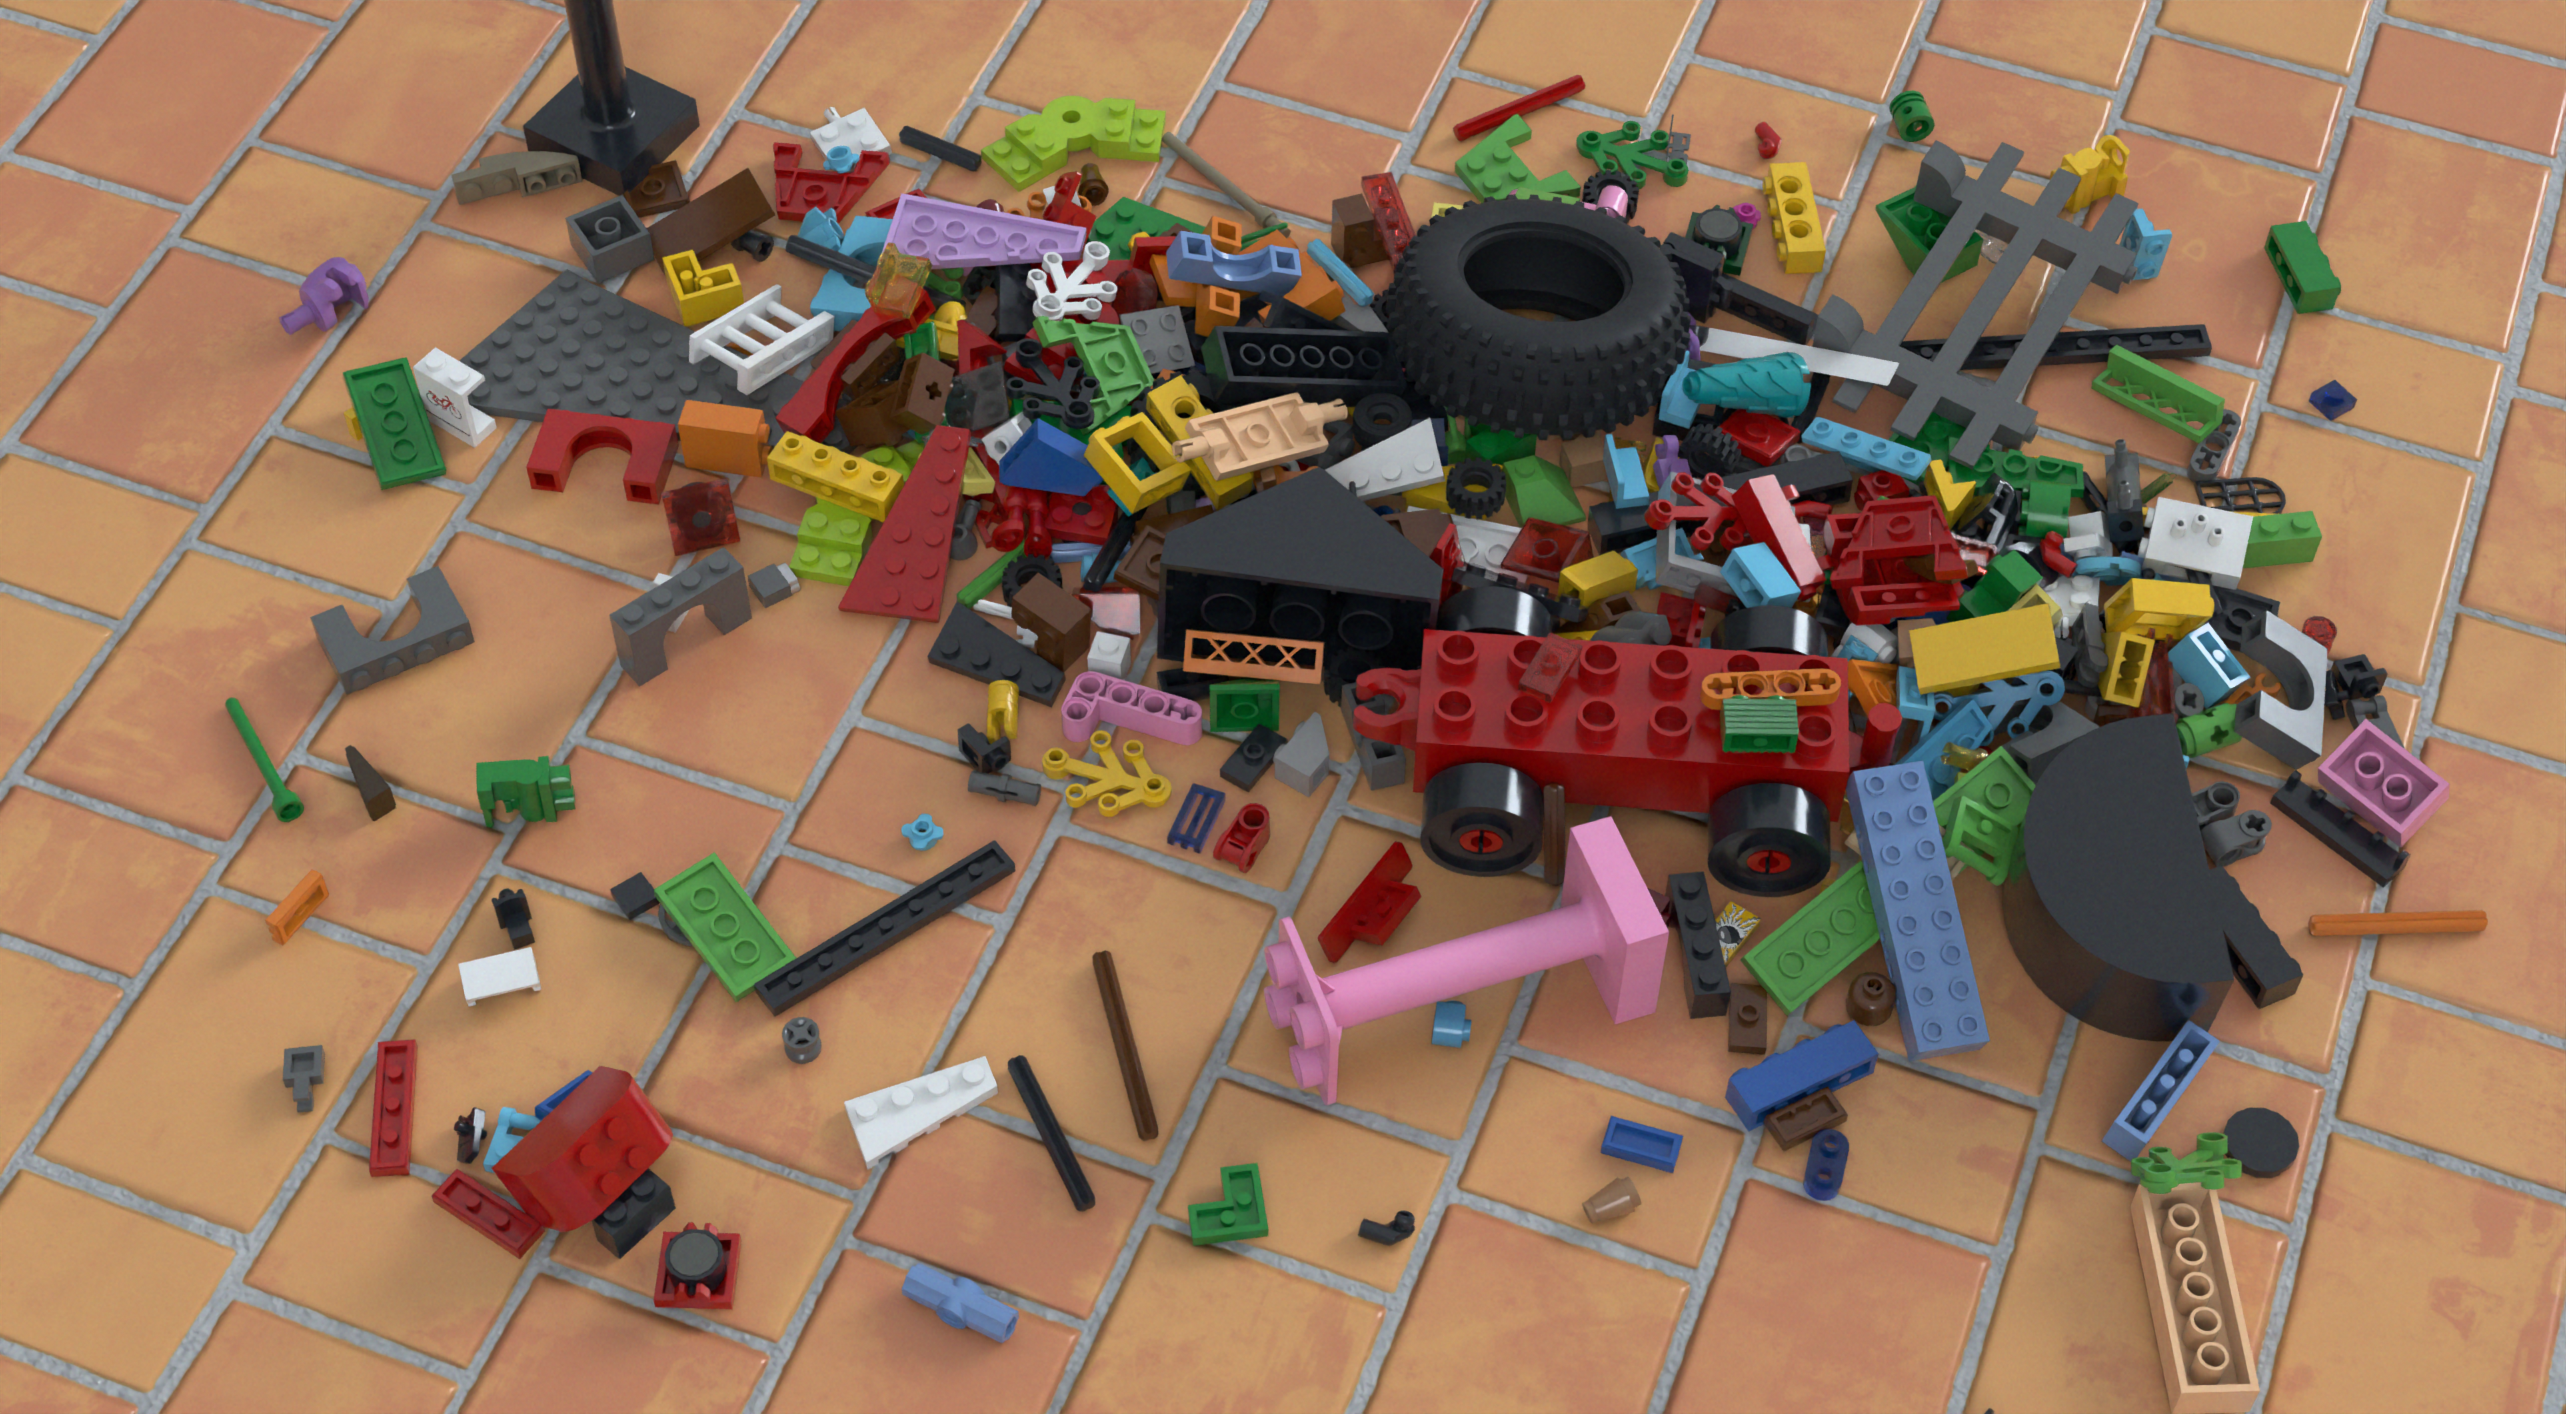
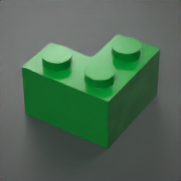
(1498, 447)
(1997, 591)

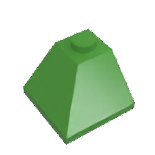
(1540, 492)

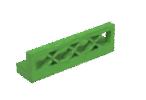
(2164, 390)

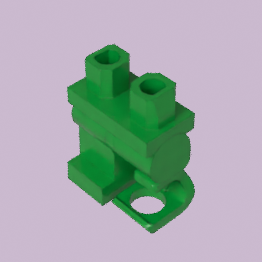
(526, 786)

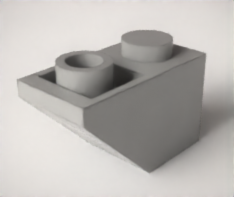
(1305, 758)

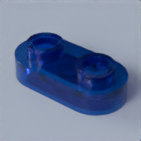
(1826, 1162)

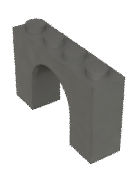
(643, 623)
(365, 662)
(2301, 666)
(2058, 729)

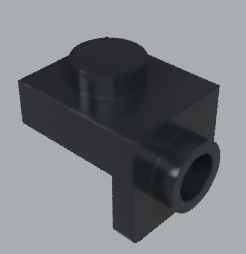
(2359, 676)

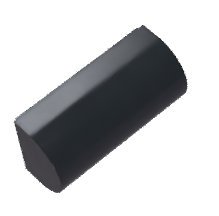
(1188, 684)

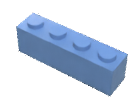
(2160, 1091)

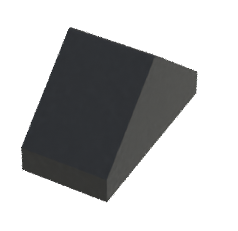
(1299, 567)

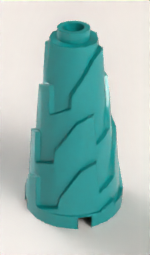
(1755, 384)

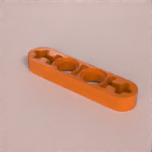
(1769, 684)

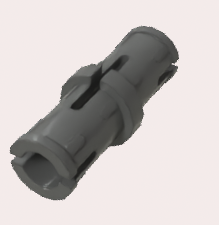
(1004, 787)

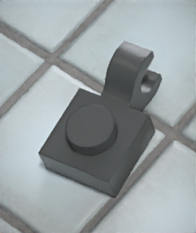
(301, 1070)

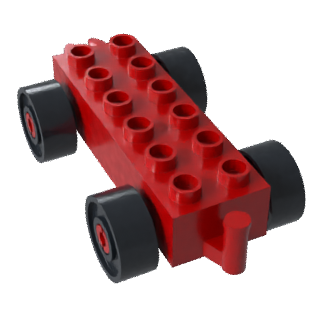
(1618, 736)

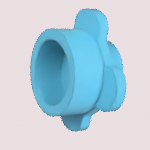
(840, 159)
(923, 840)

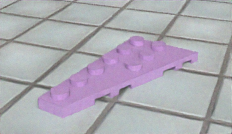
(974, 236)

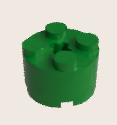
(2045, 508)

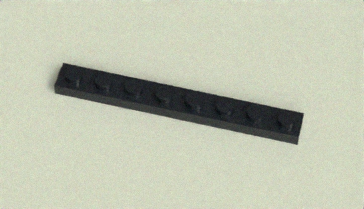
(884, 928)

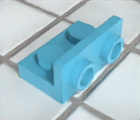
(2147, 243)

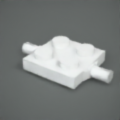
(854, 131)
(2071, 596)

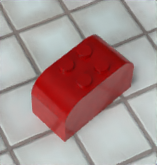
(585, 1151)

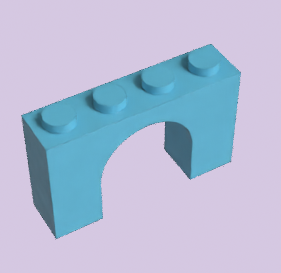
(837, 295)

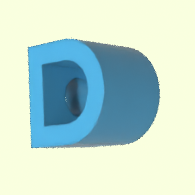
(1450, 1024)

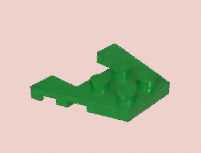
(1130, 217)

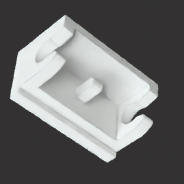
(499, 975)

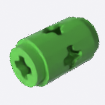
(2208, 730)

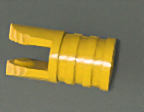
(1002, 709)

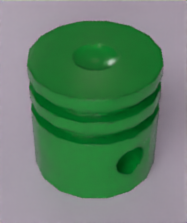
(1909, 113)

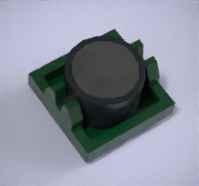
(1723, 233)

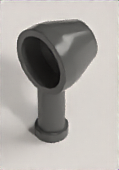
(967, 544)

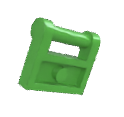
(1985, 832)

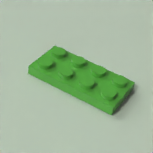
(723, 925)

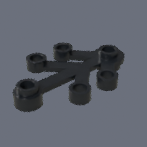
(1073, 412)

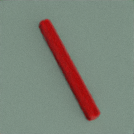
(1520, 106)

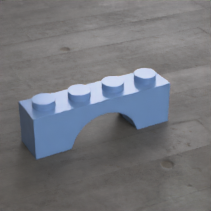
(1197, 261)

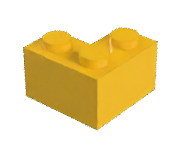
(701, 293)

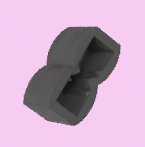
(1637, 628)

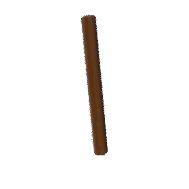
(1125, 1046)

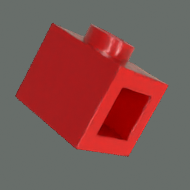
(1879, 484)

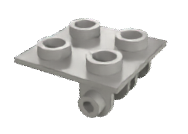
(1161, 338)

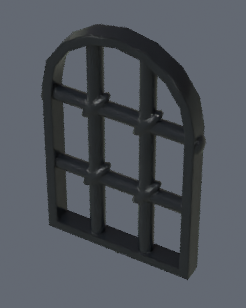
(2274, 488)

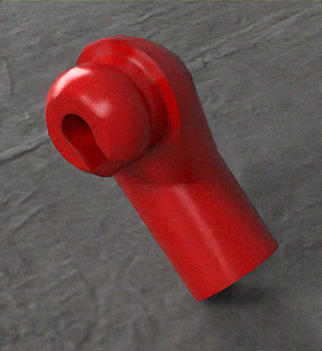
(1771, 141)
(1812, 509)
(2052, 554)

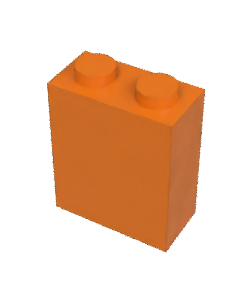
(724, 438)

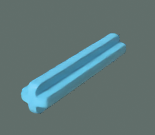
(1340, 272)

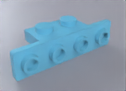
(1866, 449)

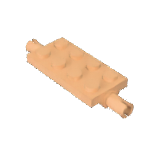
(1258, 435)

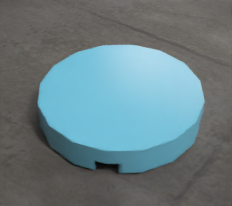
(2111, 570)

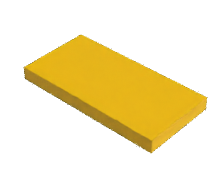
(1984, 649)

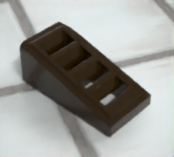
(373, 788)

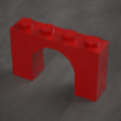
(571, 434)

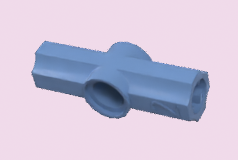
(960, 1303)

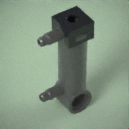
(2124, 494)

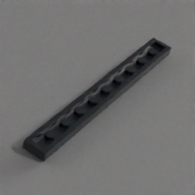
(2081, 346)

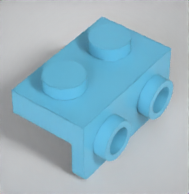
(1644, 558)

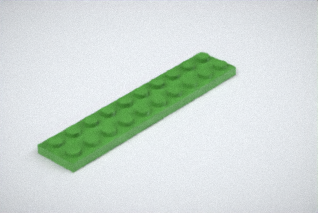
(1842, 919)

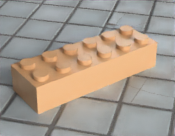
(2194, 1300)

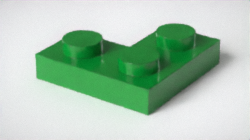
(1238, 1216)

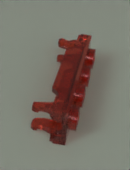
(2158, 688)

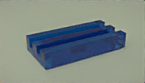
(1187, 840)

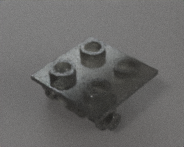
(978, 399)

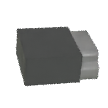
(773, 584)

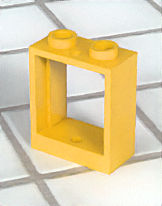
(1120, 478)
(2159, 605)

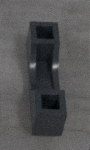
(1703, 962)

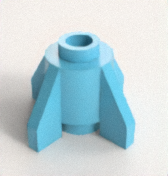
(822, 229)

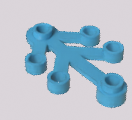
(2004, 696)

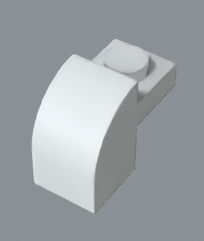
(2089, 536)

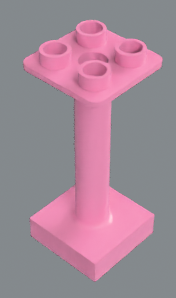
(1601, 918)

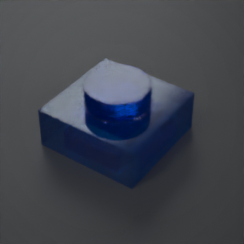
(2332, 400)

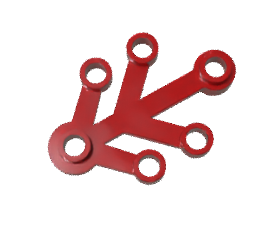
(1662, 512)

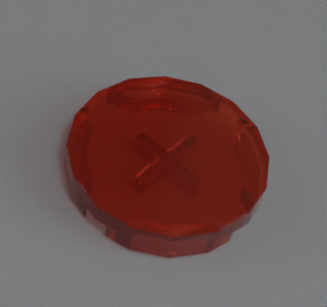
(1134, 292)

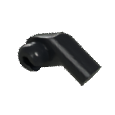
(1390, 1233)

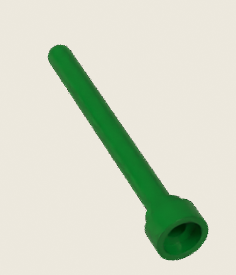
(285, 803)

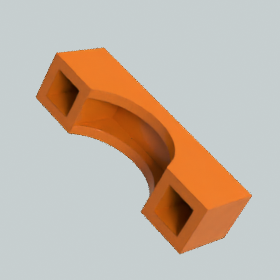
(1213, 303)

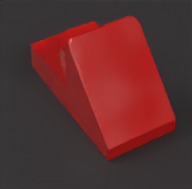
(975, 347)

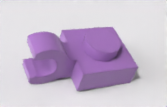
(1668, 459)

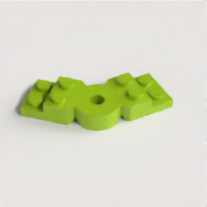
(1041, 143)
(836, 538)

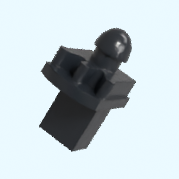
(513, 914)

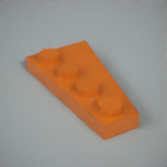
(1872, 682)

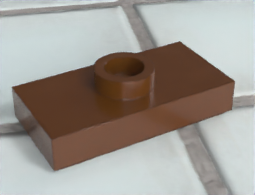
(1747, 1019)
(1805, 1118)

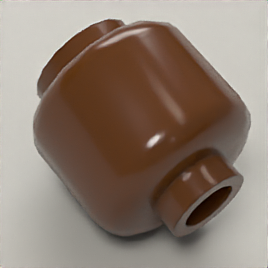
(1870, 999)

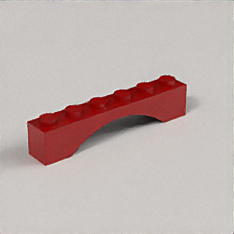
(814, 405)

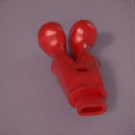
(1010, 533)

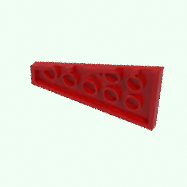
(912, 551)

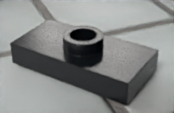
(1252, 758)

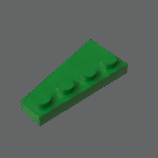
(2016, 467)

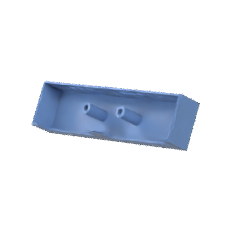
(1916, 911)

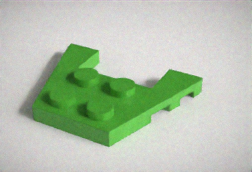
(1496, 169)
(1107, 354)

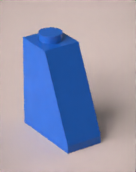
(1048, 462)

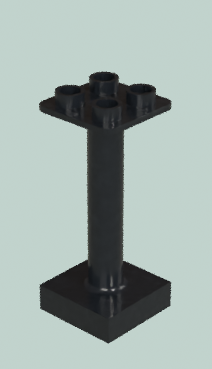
(607, 112)

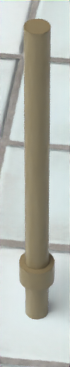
(1262, 215)

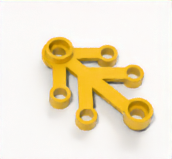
(1109, 778)

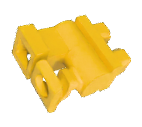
(2099, 172)

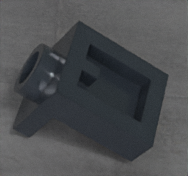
(979, 751)

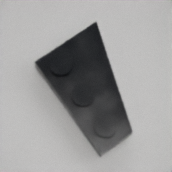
(1014, 302)

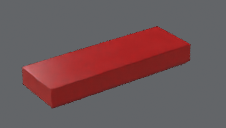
(488, 1213)

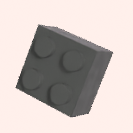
(610, 238)

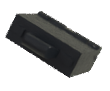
(1702, 276)

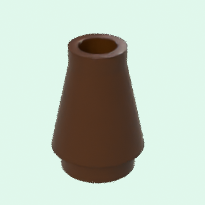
(1092, 185)

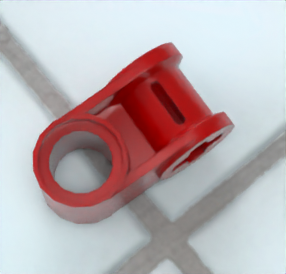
(1241, 842)

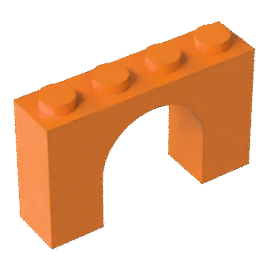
(1312, 290)

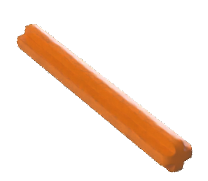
(2397, 922)

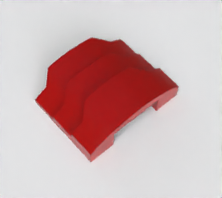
(1889, 584)

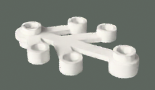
(1054, 305)

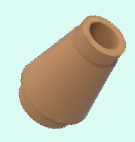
(1612, 1201)

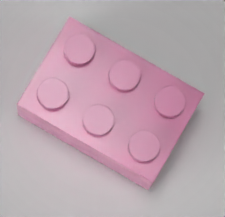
(2383, 783)

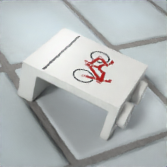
(444, 393)

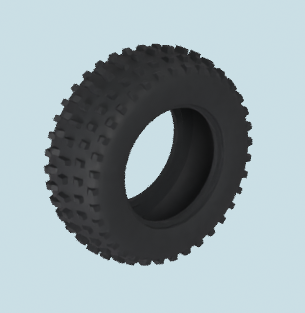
(1531, 371)

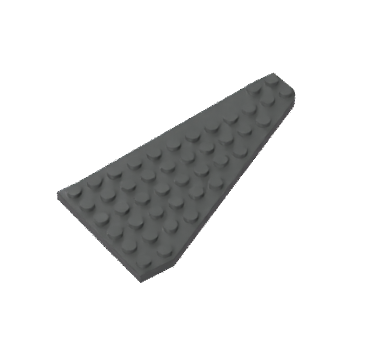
(610, 358)

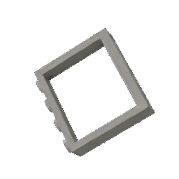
(1678, 570)

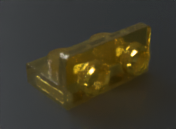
(897, 282)

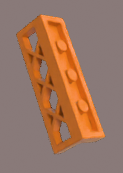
(1254, 668)

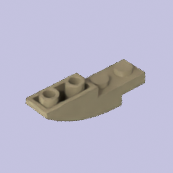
(528, 171)

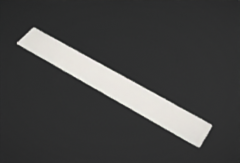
(1817, 359)

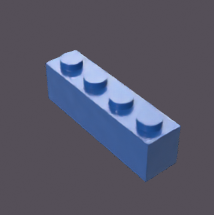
(1781, 1079)

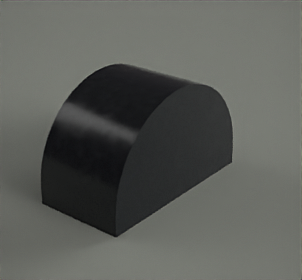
(2116, 887)

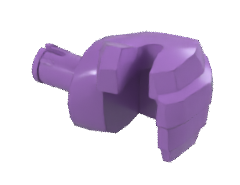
(323, 291)

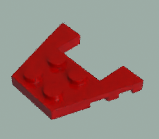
(803, 189)
(1897, 530)

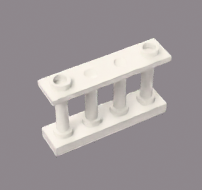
(767, 360)

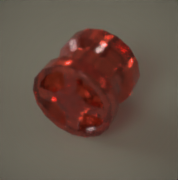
(2321, 629)

